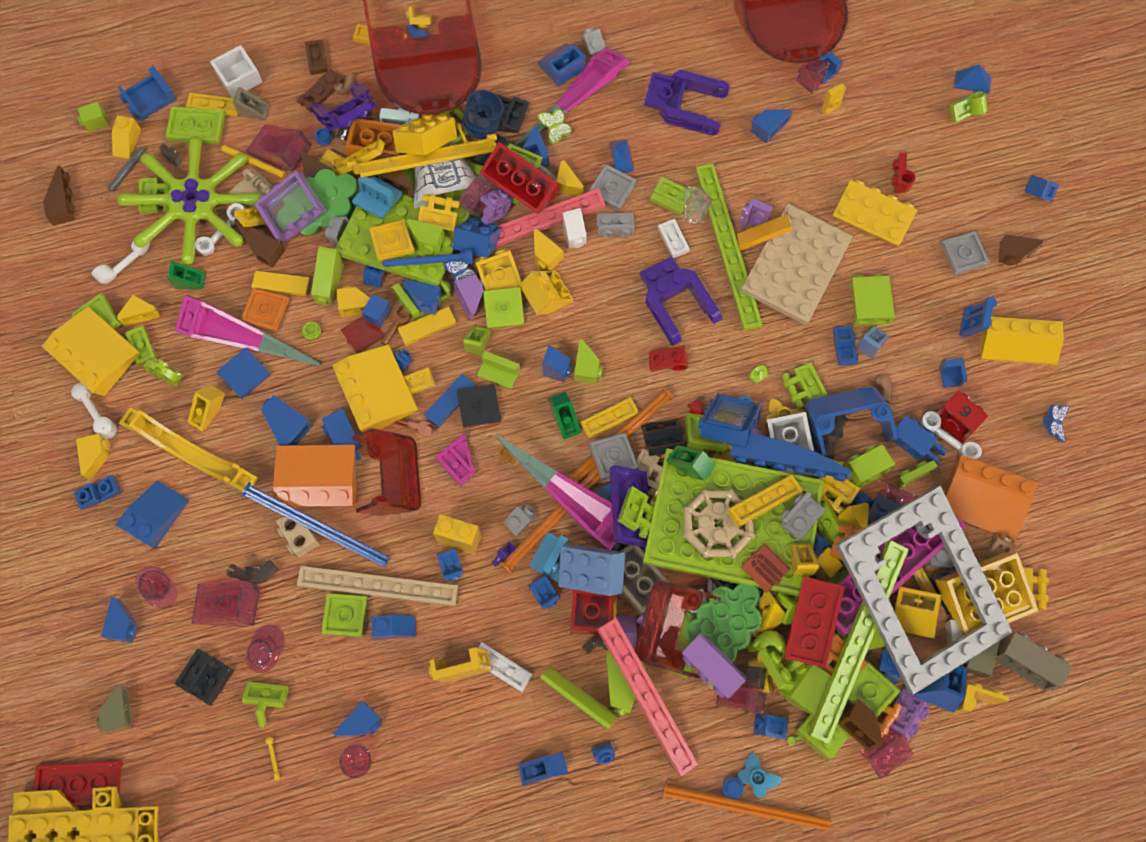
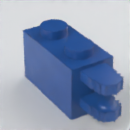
(340, 430)
(918, 440)

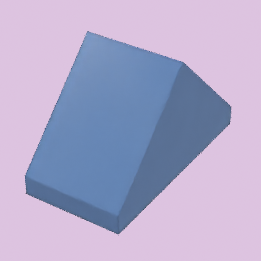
(872, 341)

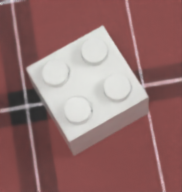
(236, 70)

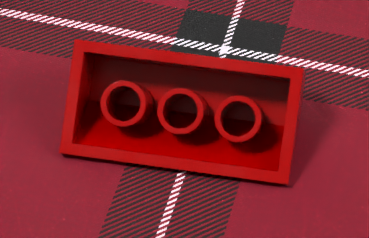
(520, 178)

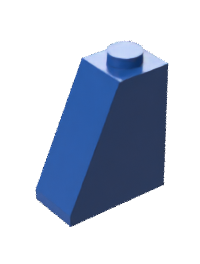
(285, 422)

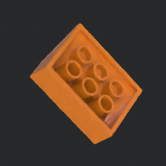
(315, 475)
(989, 497)

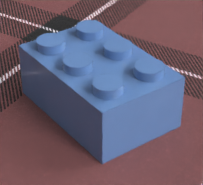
(591, 569)

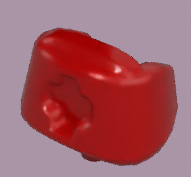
(696, 407)

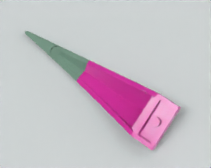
(595, 75)
(211, 323)
(584, 506)

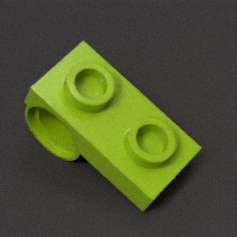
(970, 105)

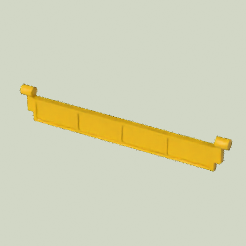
(412, 160)

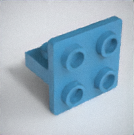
(376, 196)
(548, 556)

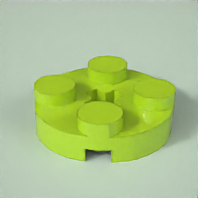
(160, 370)

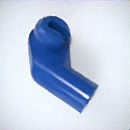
(416, 33)

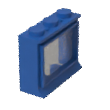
(730, 419)

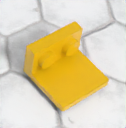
(973, 692)

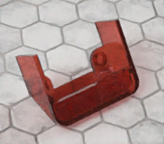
(397, 469)
(663, 624)

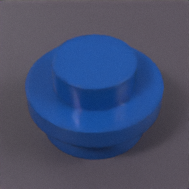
(323, 136)
(732, 788)

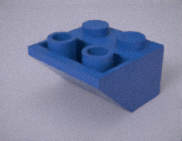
(563, 63)
(476, 236)
(947, 690)

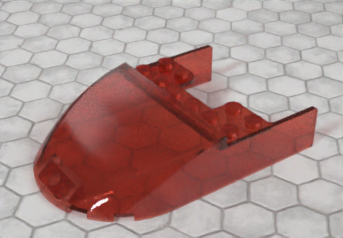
(793, 28)
(427, 71)

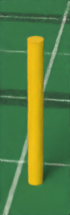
(255, 162)

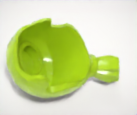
(768, 640)

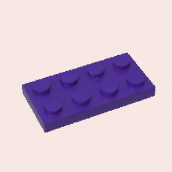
(621, 480)

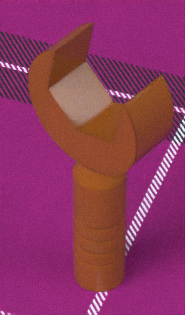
(397, 322)

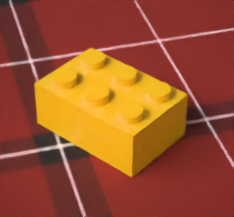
(425, 134)

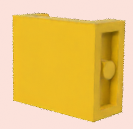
(479, 664)

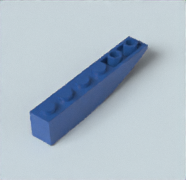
(786, 455)

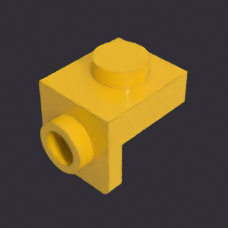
(421, 20)

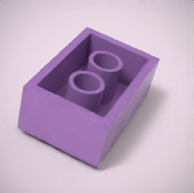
(713, 665)

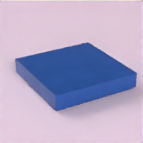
(243, 373)

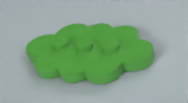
(334, 195)
(728, 621)

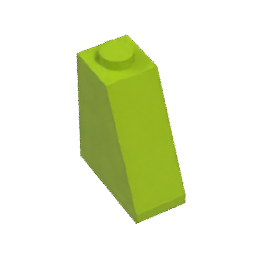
(326, 275)
(619, 692)

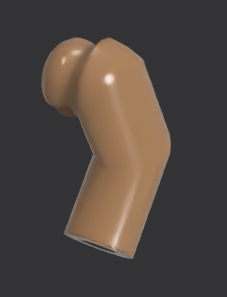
(345, 87)
(887, 387)

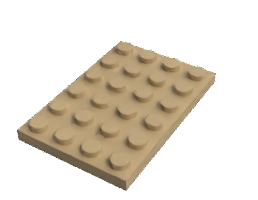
(797, 266)

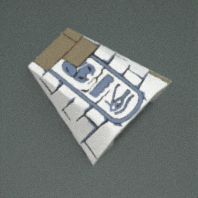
(441, 178)

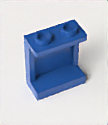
(147, 95)

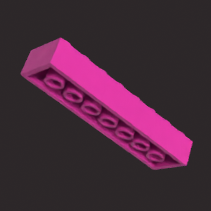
(919, 553)

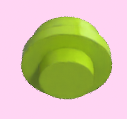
(311, 330)

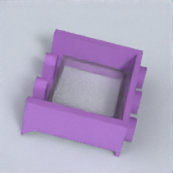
(290, 207)

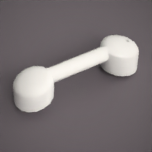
(205, 245)
(105, 274)
(932, 422)
(101, 425)

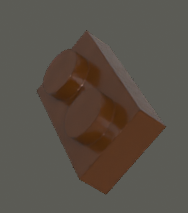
(316, 57)

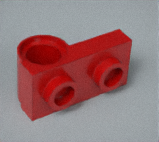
(901, 174)
(669, 358)

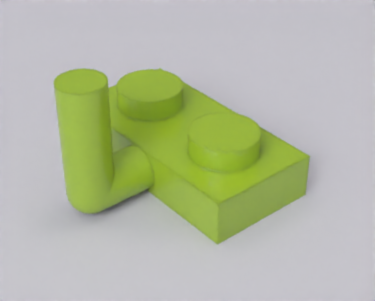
(779, 673)
(264, 695)

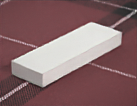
(507, 670)

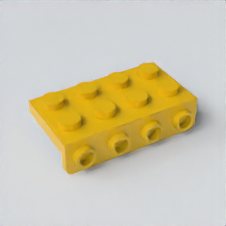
(875, 212)

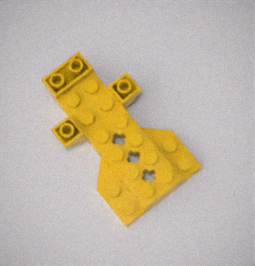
(106, 822)

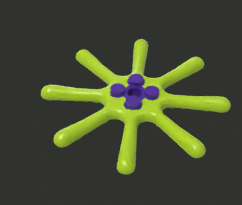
(179, 199)

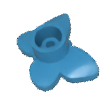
(757, 776)

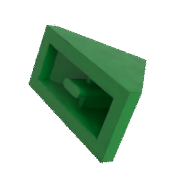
(185, 277)

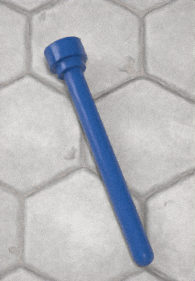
(465, 256)

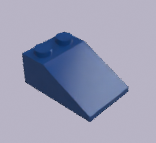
(152, 514)

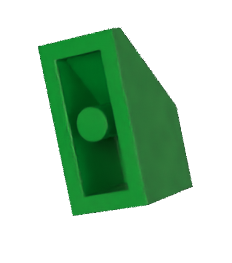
(564, 415)
(691, 462)

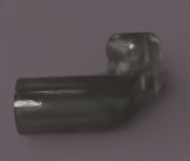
(595, 641)

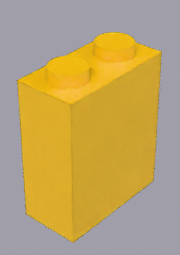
(457, 534)

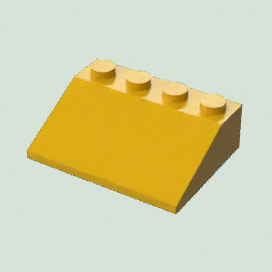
(91, 351)
(375, 388)
(1007, 583)

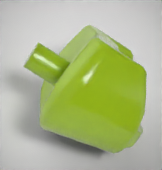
(758, 374)

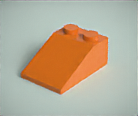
(366, 132)

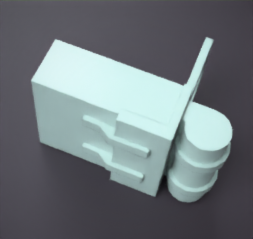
(397, 116)

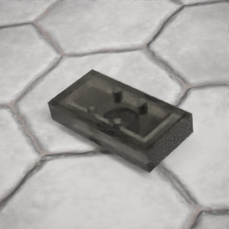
(754, 676)

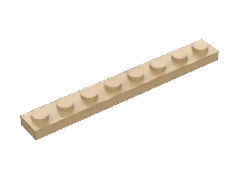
(378, 586)

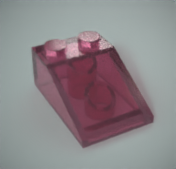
(280, 146)
(226, 604)

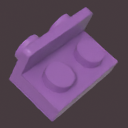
(497, 204)
(755, 213)
(910, 715)

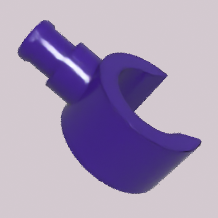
(503, 554)

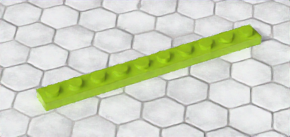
(728, 247)
(854, 650)

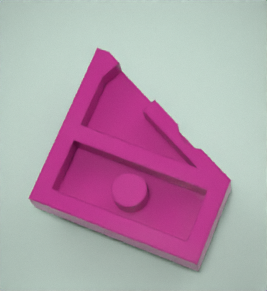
(457, 461)

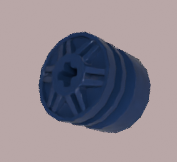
(482, 114)

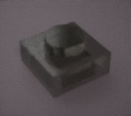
(170, 154)

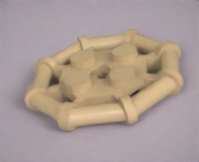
(706, 525)

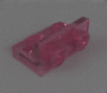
(471, 197)
(888, 755)

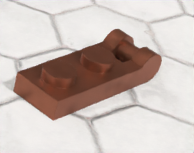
(320, 90)

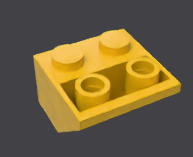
(545, 291)
(918, 611)

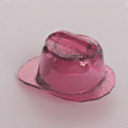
(898, 495)
(156, 587)
(265, 648)

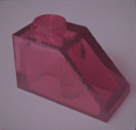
(813, 74)
(744, 700)

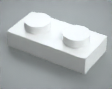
(673, 238)

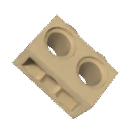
(294, 535)

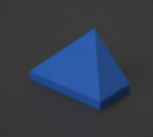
(973, 79)
(621, 156)

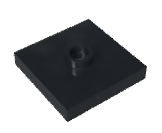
(478, 406)

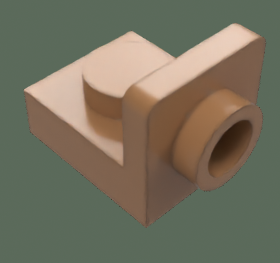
(1001, 544)

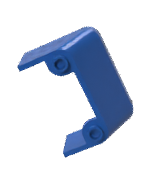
(823, 409)

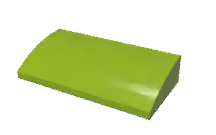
(579, 697)

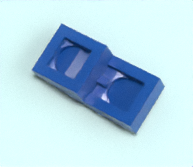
(844, 346)

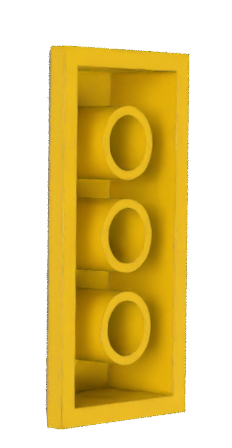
(1022, 341)

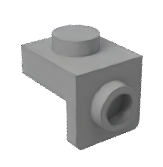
(593, 40)
(520, 518)

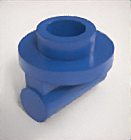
(403, 359)
(861, 498)
(603, 753)

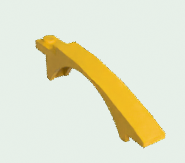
(186, 451)

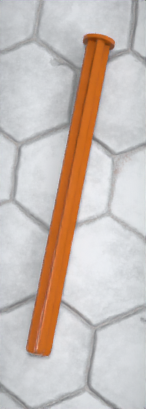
(629, 429)
(535, 537)
(745, 807)

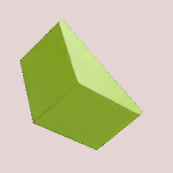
(476, 340)

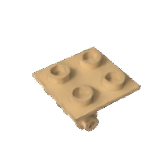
(252, 183)

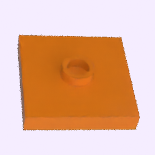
(265, 309)

